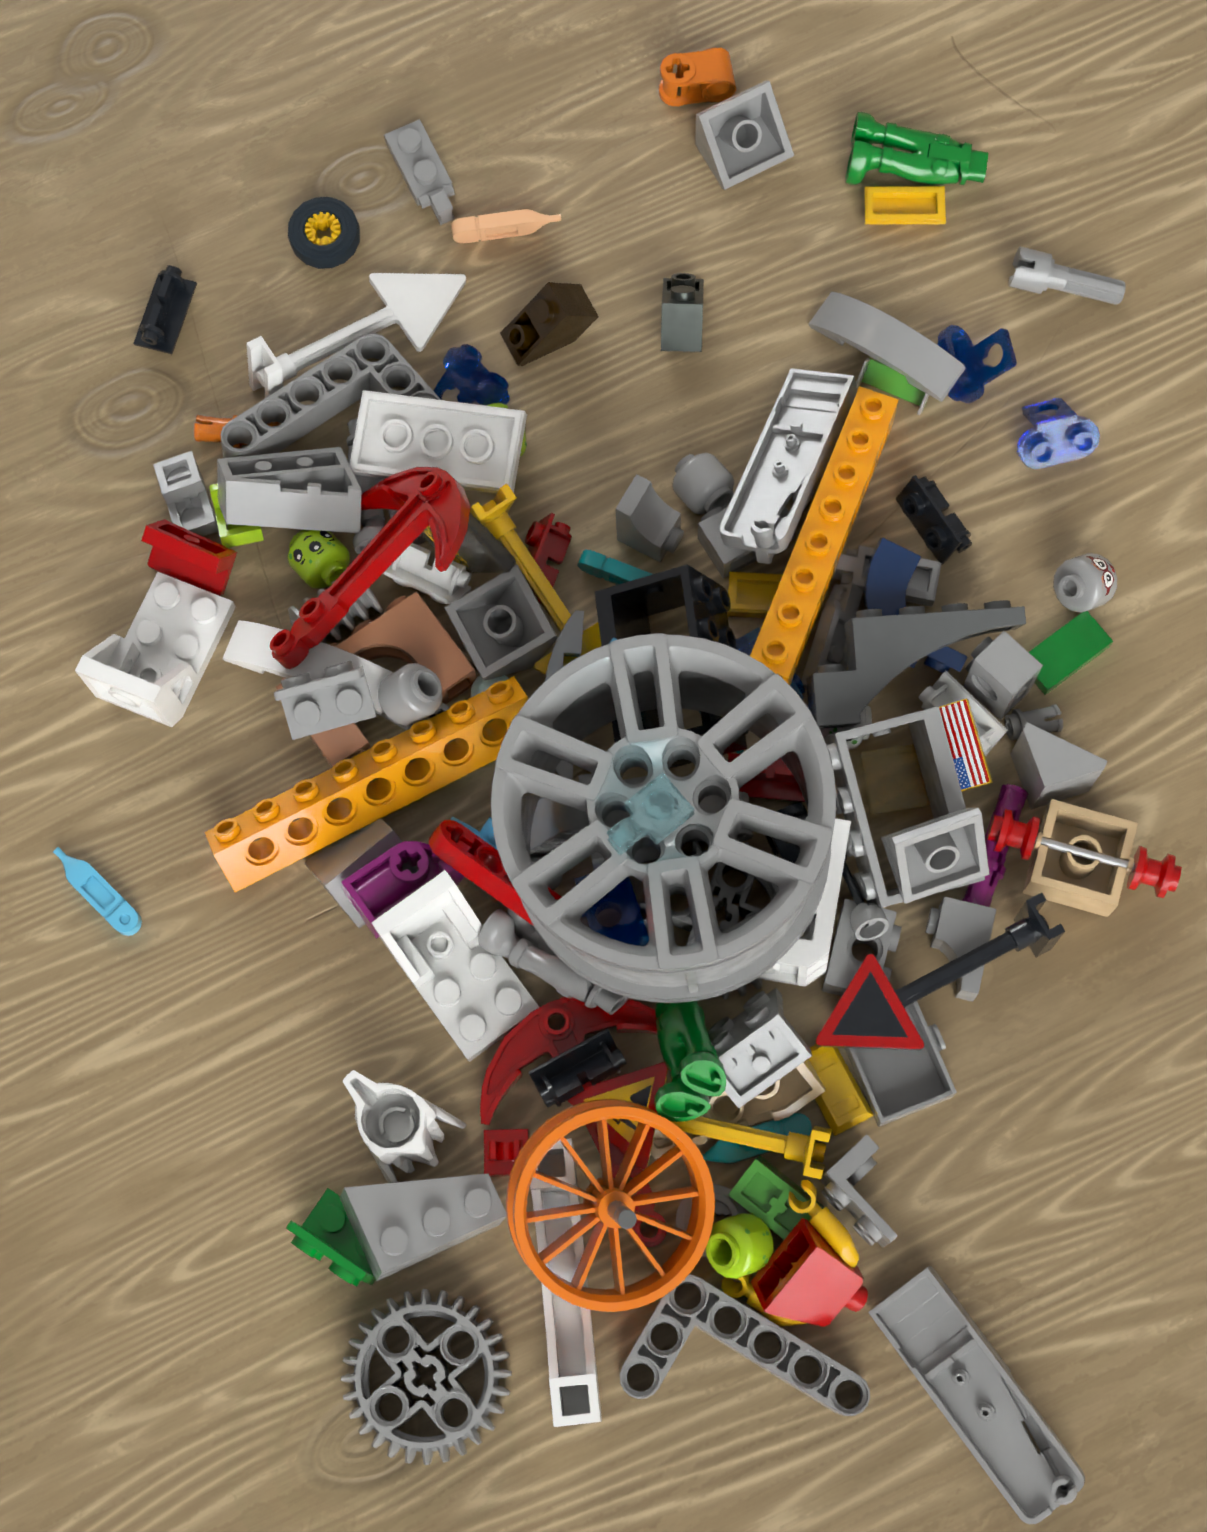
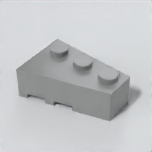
(291, 491)

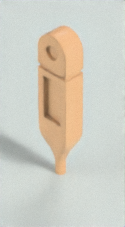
(499, 225)

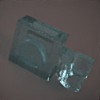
(653, 811)

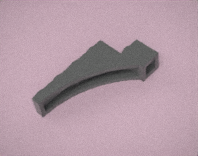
(887, 645)

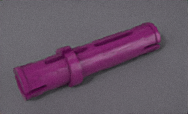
(981, 892)

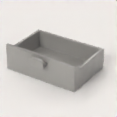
(903, 1080)

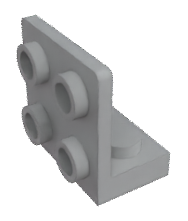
(327, 701)
(757, 1047)
(841, 1194)

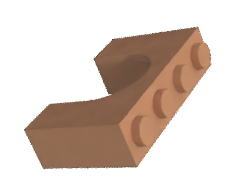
(405, 633)

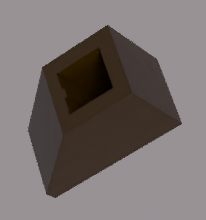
(549, 322)

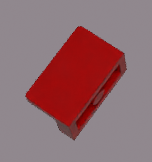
(189, 556)

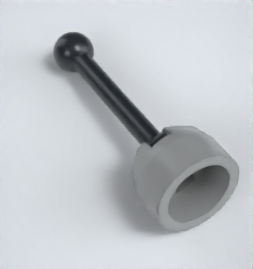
(866, 920)

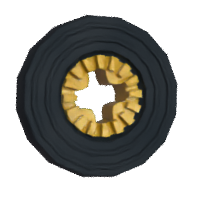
(321, 214)

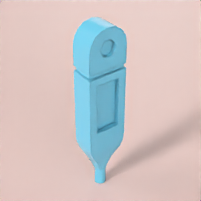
(100, 894)

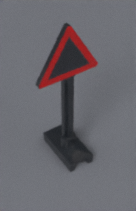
(875, 1013)

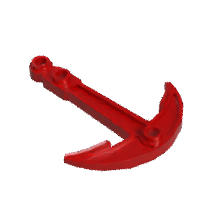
(430, 499)
(535, 1038)

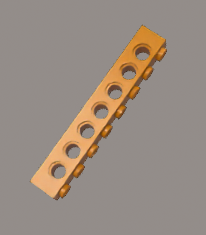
(824, 533)
(361, 801)

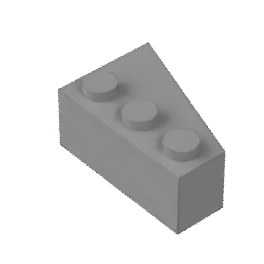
(419, 1218)

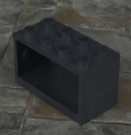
(625, 613)

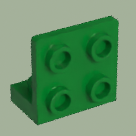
(331, 1234)

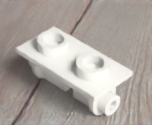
(413, 571)
(949, 690)

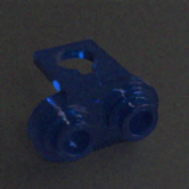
(976, 375)
(471, 378)
(1056, 437)

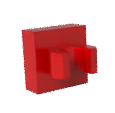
(502, 1150)

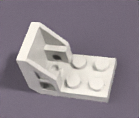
(162, 653)
(438, 948)
(810, 953)

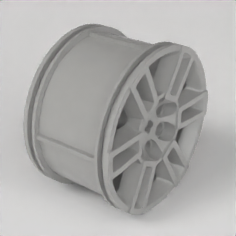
(619, 685)

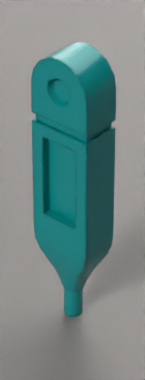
(609, 568)
(732, 1153)

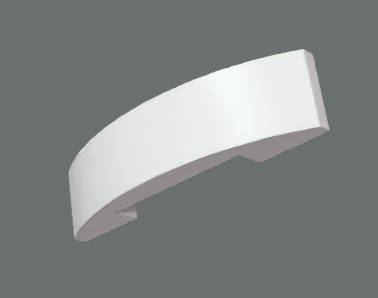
(251, 649)

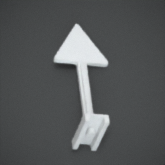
(411, 301)

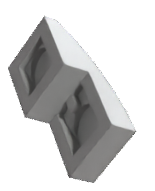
(186, 494)

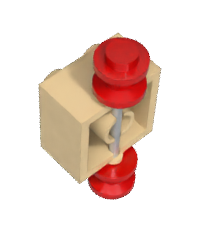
(1082, 857)

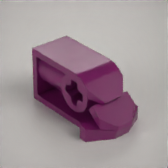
(385, 884)

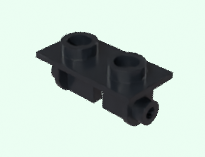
(165, 311)
(924, 507)
(566, 1073)

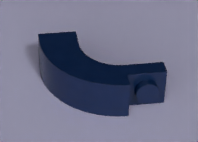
(886, 588)

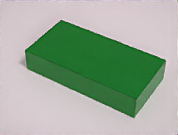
(1069, 650)

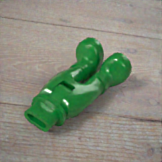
(932, 156)
(690, 1061)

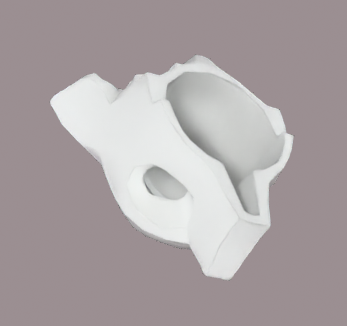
(396, 1124)

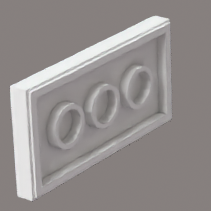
(467, 440)

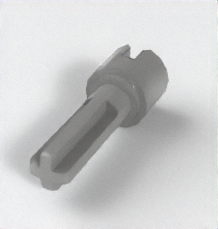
(1038, 271)

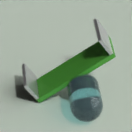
(891, 381)

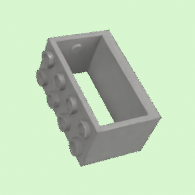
(939, 780)

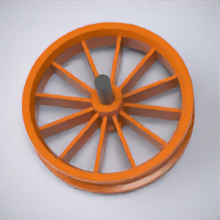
(611, 1205)

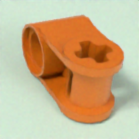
(700, 74)

